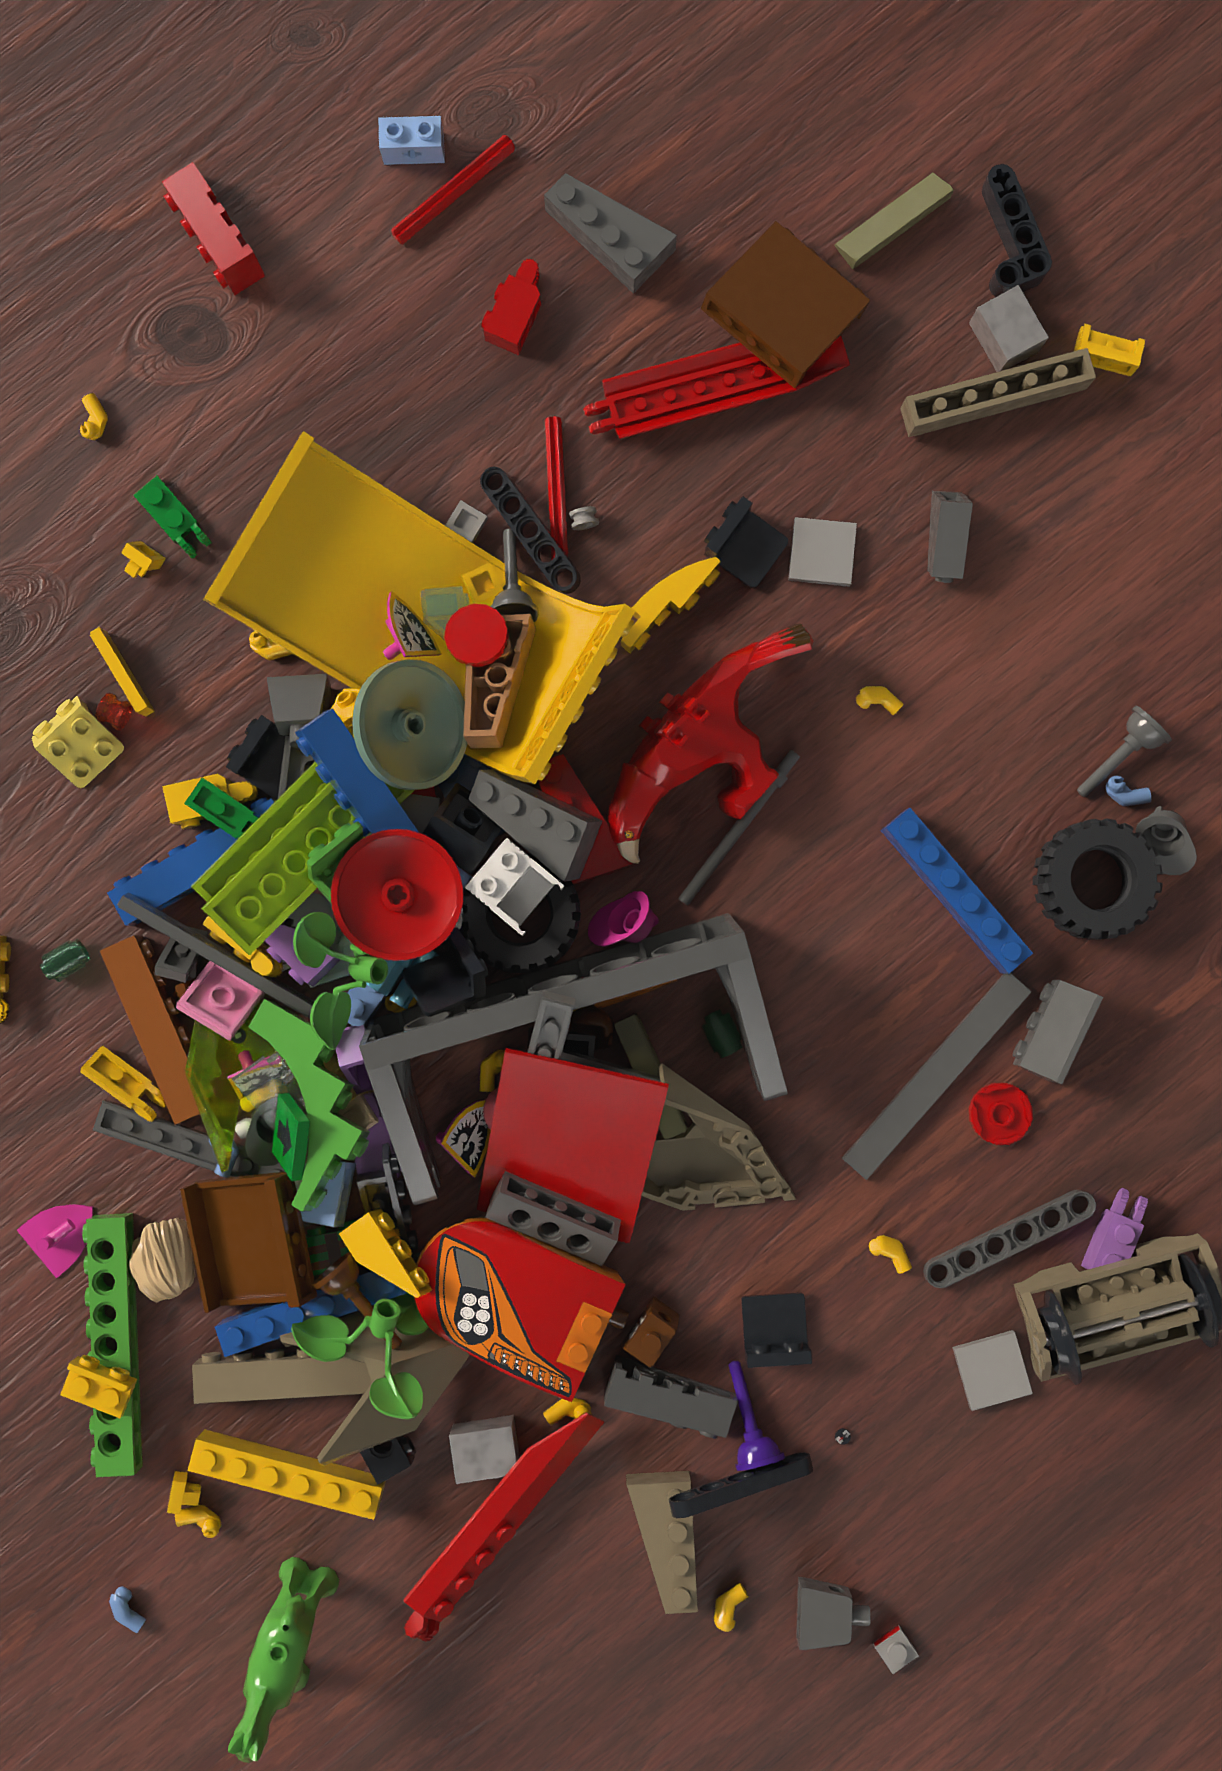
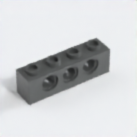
(553, 1218)

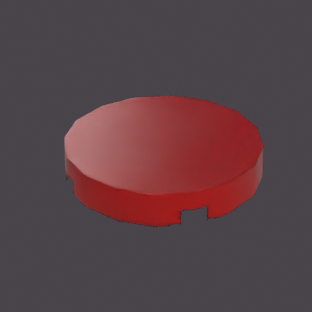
(476, 635)
(1000, 1113)

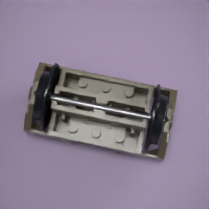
(1122, 1307)

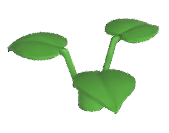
(332, 1010)
(325, 1340)

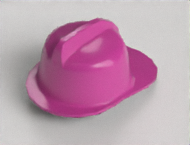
(624, 920)

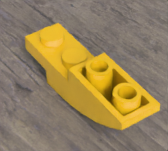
(674, 591)

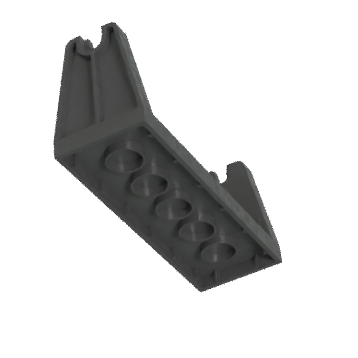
(516, 1000)

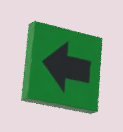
(290, 1136)

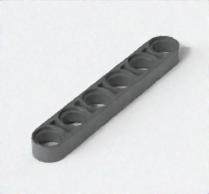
(1006, 1232)

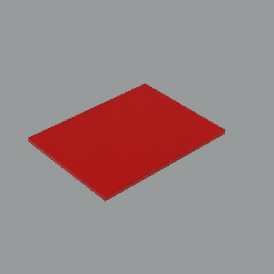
(574, 1133)

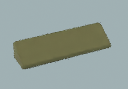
(894, 220)
(644, 1059)

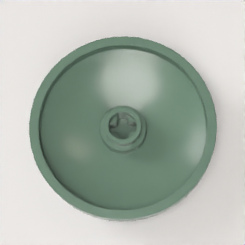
(410, 724)

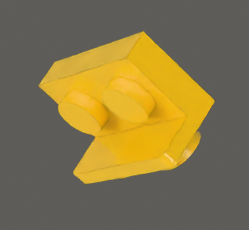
(98, 1385)

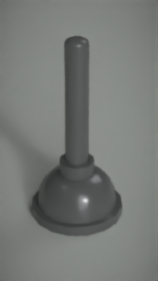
(513, 599)
(1142, 733)

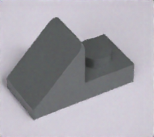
(179, 961)

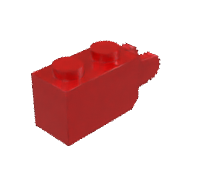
(514, 309)

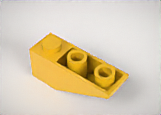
(381, 1250)

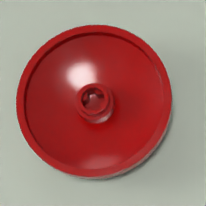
(396, 894)

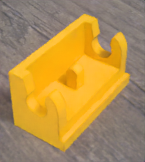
(1110, 351)

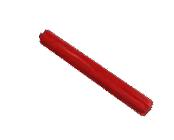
(453, 189)
(556, 482)

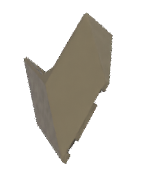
(713, 1160)
(422, 1355)

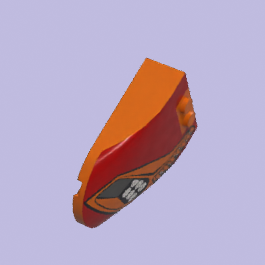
(517, 1302)

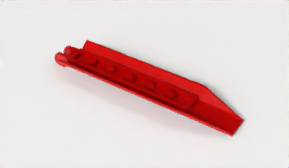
(697, 388)
(494, 1525)

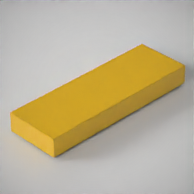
(121, 672)

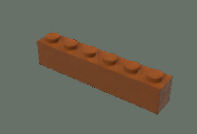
(154, 1021)

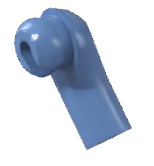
(1124, 795)

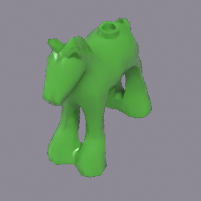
(279, 1653)

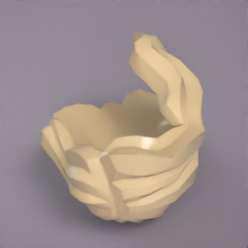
(163, 1260)

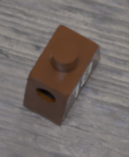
(651, 1332)

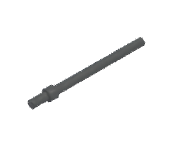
(736, 831)

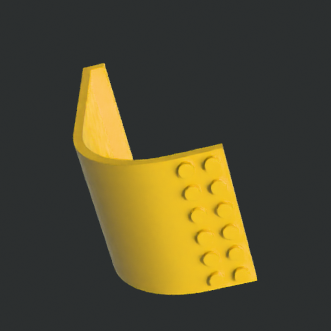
(319, 581)

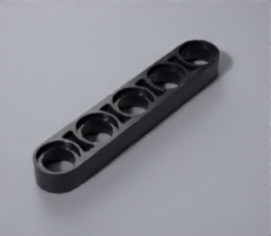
(520, 519)
(740, 1485)

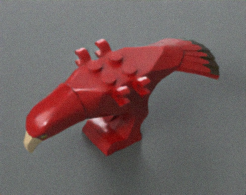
(697, 734)

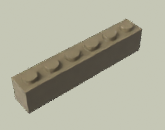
(997, 392)
(274, 1376)

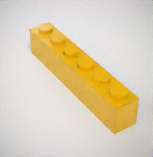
(286, 1474)

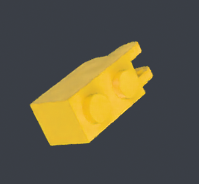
(177, 794)

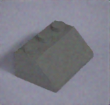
(1056, 1030)

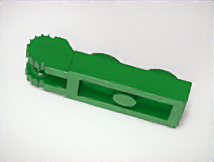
(170, 514)
(220, 808)

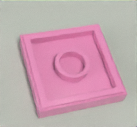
(220, 1000)

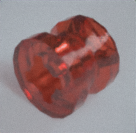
(114, 711)

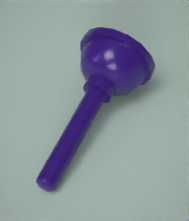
(756, 1449)

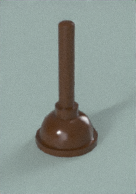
(341, 1279)

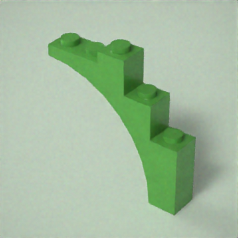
(324, 1095)

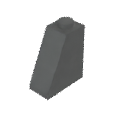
(948, 535)

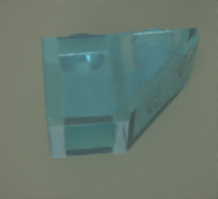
(440, 605)

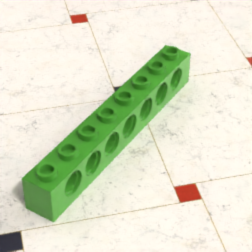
(119, 1231)

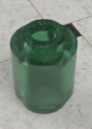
(64, 960)
(721, 1033)

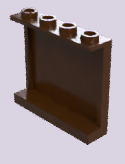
(784, 303)
(248, 1241)

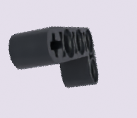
(1009, 227)

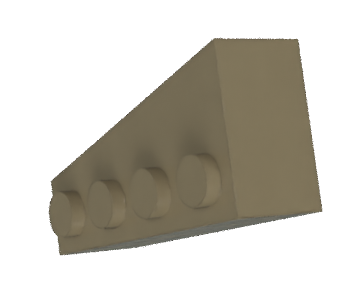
(666, 1538)

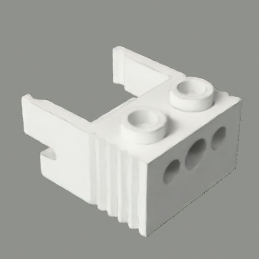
(512, 884)

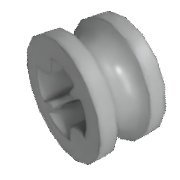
(584, 518)

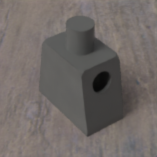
(298, 701)
(826, 1614)

